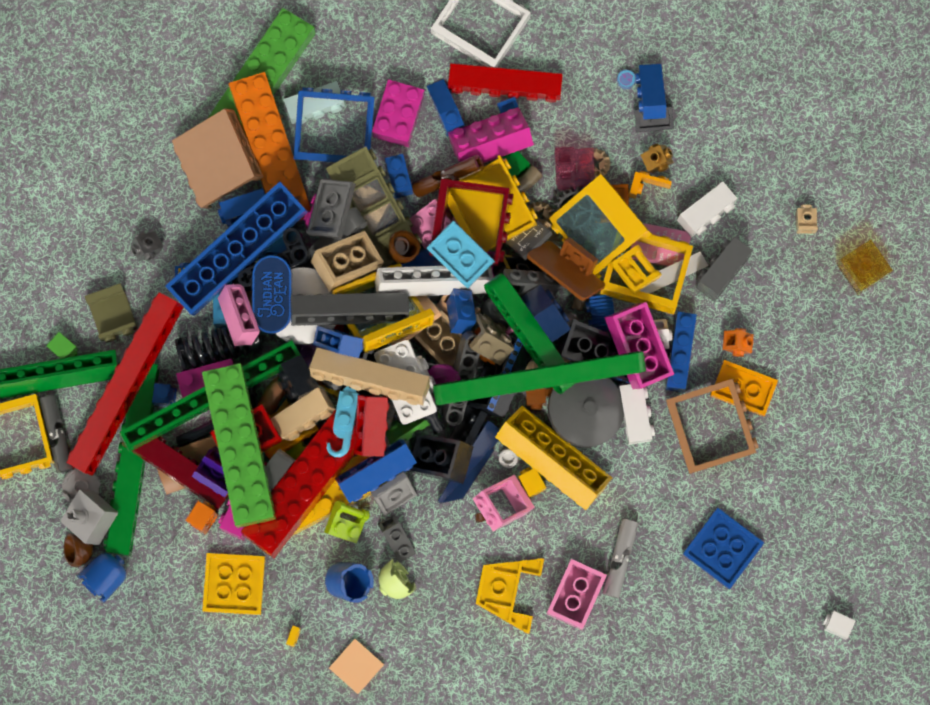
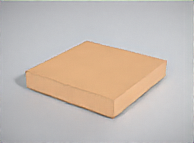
(356, 666)

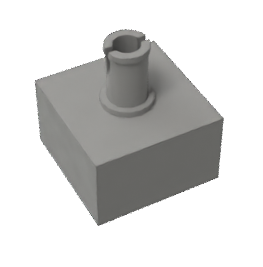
(89, 517)

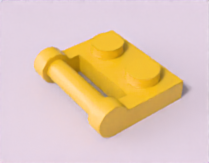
(630, 271)

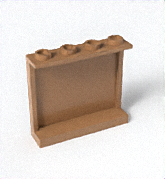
(216, 157)

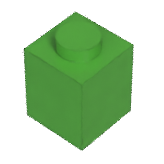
(62, 347)

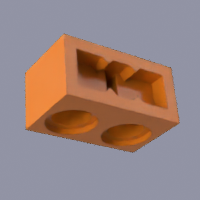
(202, 516)

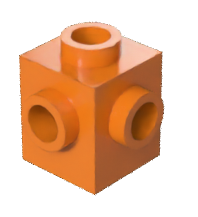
(738, 342)

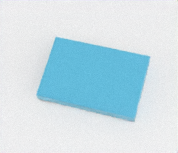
(460, 254)

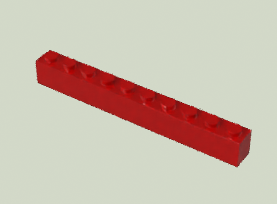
(125, 384)

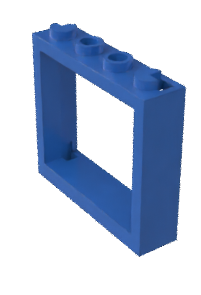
(328, 94)

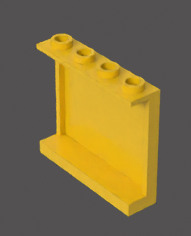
(481, 212)

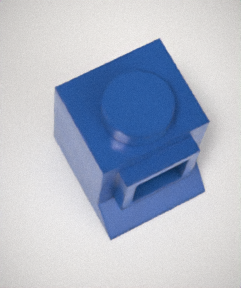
(164, 395)

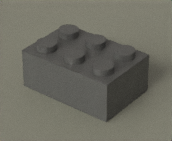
(723, 268)

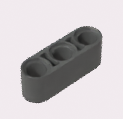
(277, 467)

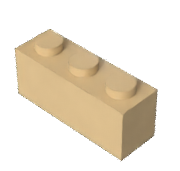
(303, 414)

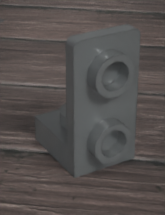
(396, 538)

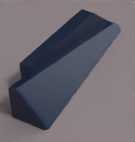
(480, 455)

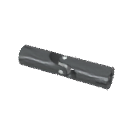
(53, 419)

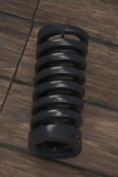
(186, 357)

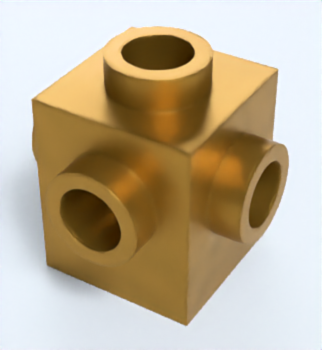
(657, 158)

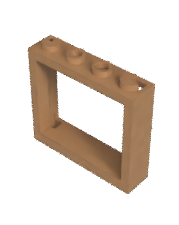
(740, 408)

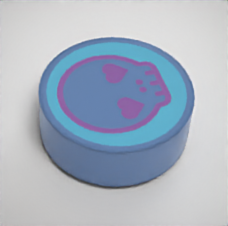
(626, 79)

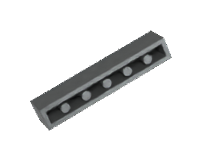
(348, 308)

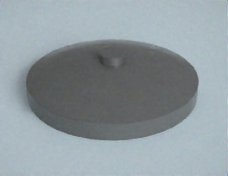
(587, 412)

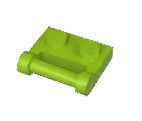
(345, 528)

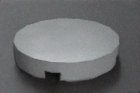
(81, 481)

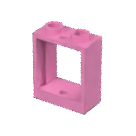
(511, 488)

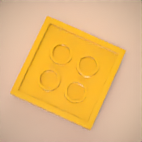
(233, 584)

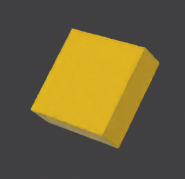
(293, 636)

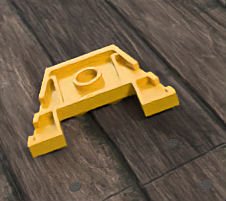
(499, 590)

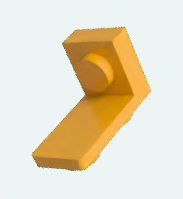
(644, 176)

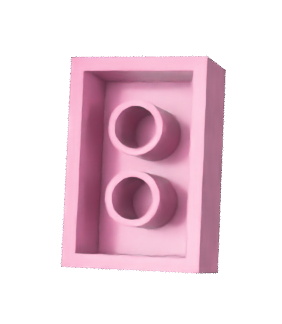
(576, 594)

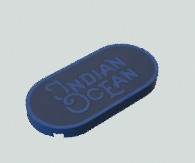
(271, 294)

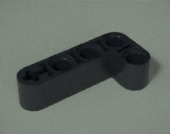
(289, 254)

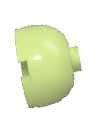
(394, 581)

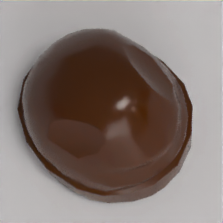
(403, 246)
(76, 551)

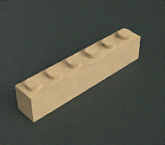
(369, 376)

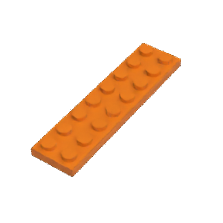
(267, 135)

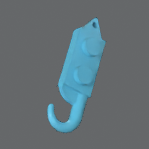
(344, 420)

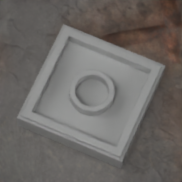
(394, 494)

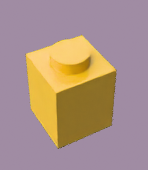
(531, 482)

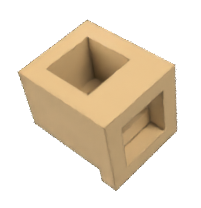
(806, 226)

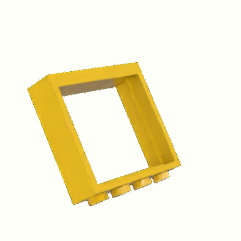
(653, 301)
(21, 403)

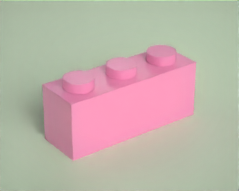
(238, 315)

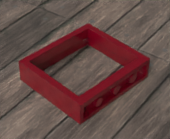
(445, 186)

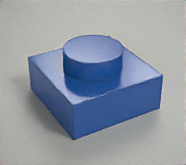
(506, 105)

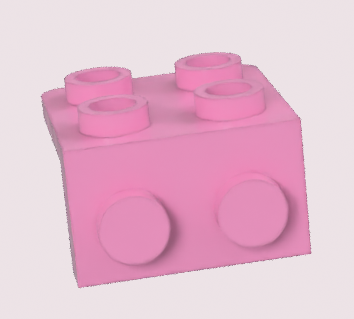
(424, 222)

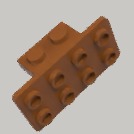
(569, 266)

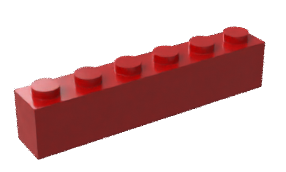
(505, 82)

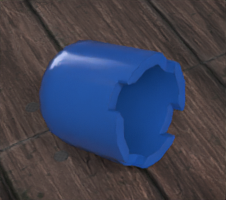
(103, 575)
(349, 581)

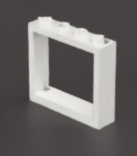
(468, 49)

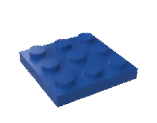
(723, 548)

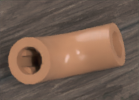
(272, 396)

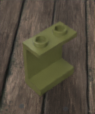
(111, 313)

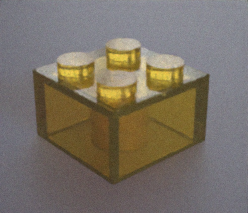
(864, 267)

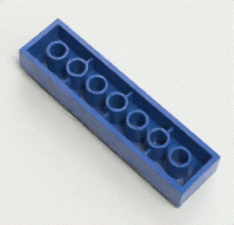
(236, 249)

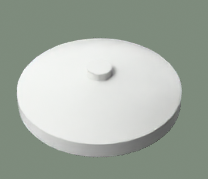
(304, 282)

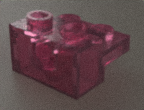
(566, 167)

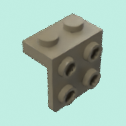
(492, 340)

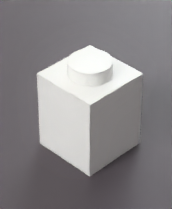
(838, 624)

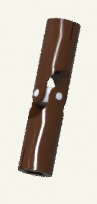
(454, 172)

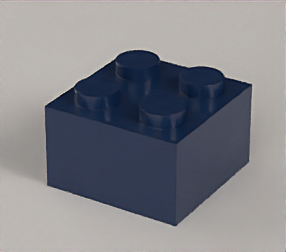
(547, 312)

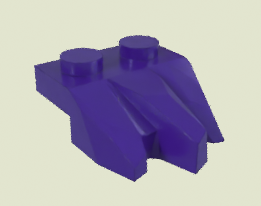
(211, 472)

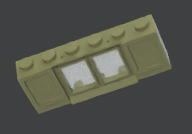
(373, 199)

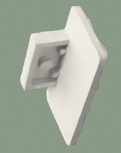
(403, 357)

